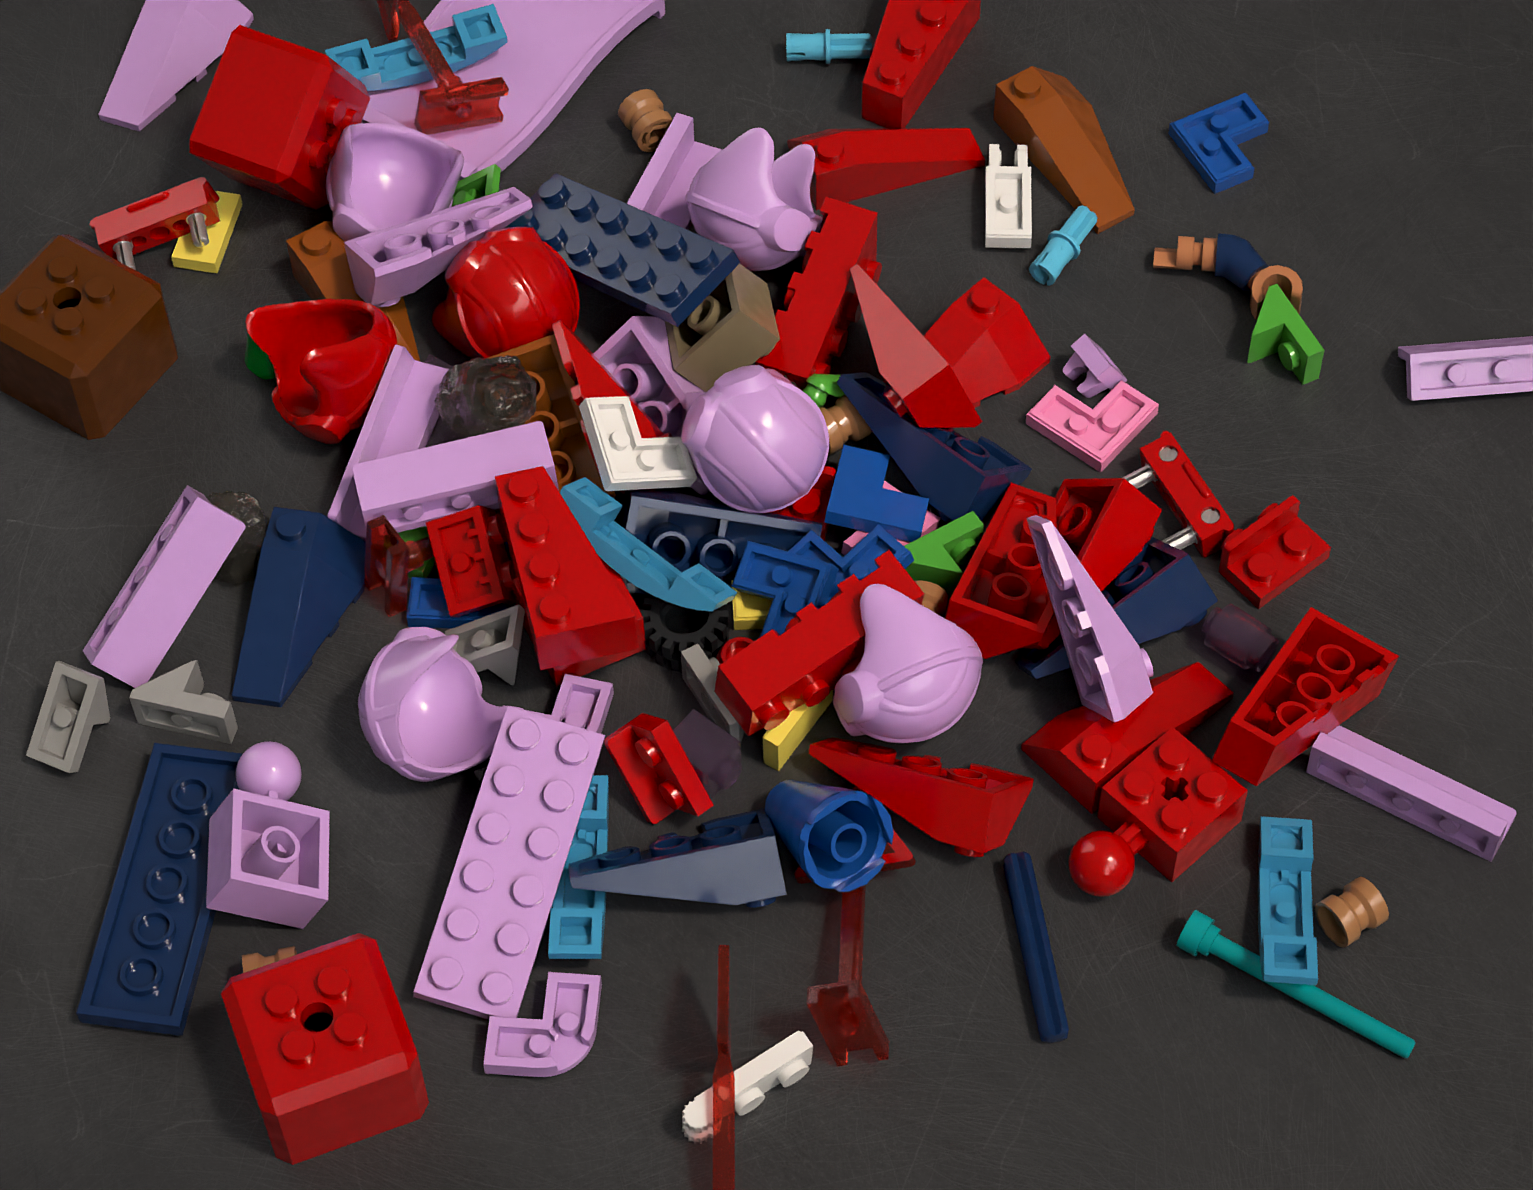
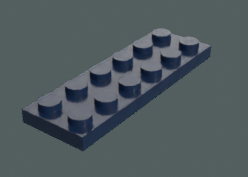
(627, 249)
(157, 906)

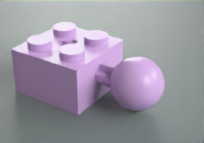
(264, 851)

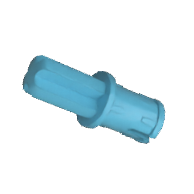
(828, 46)
(1062, 246)

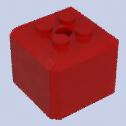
(276, 116)
(335, 1082)

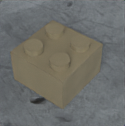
(725, 330)

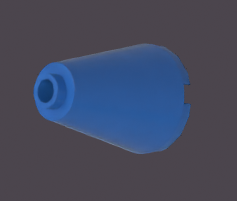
(831, 831)

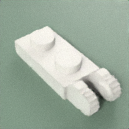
(1008, 200)
(780, 1064)

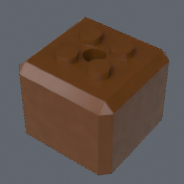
(89, 359)

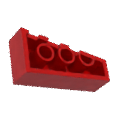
(911, 54)
(824, 296)
(563, 584)
(809, 658)
(1307, 689)

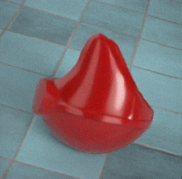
(505, 293)
(324, 361)

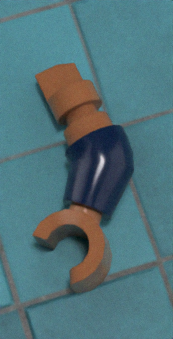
(1237, 262)

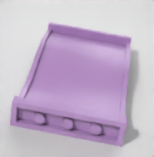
(543, 64)

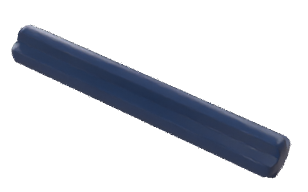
(1035, 947)

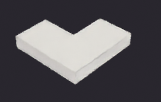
(626, 458)

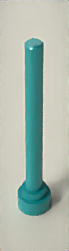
(1204, 938)

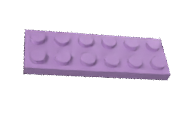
(509, 866)

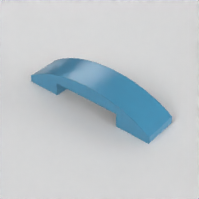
(399, 64)
(634, 560)
(1285, 901)
(579, 914)

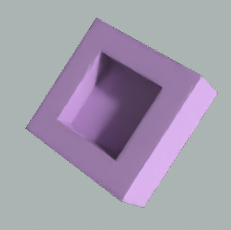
(1100, 369)

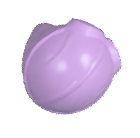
(388, 177)
(756, 202)
(756, 440)
(913, 671)
(426, 707)

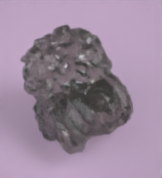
(486, 395)
(244, 557)

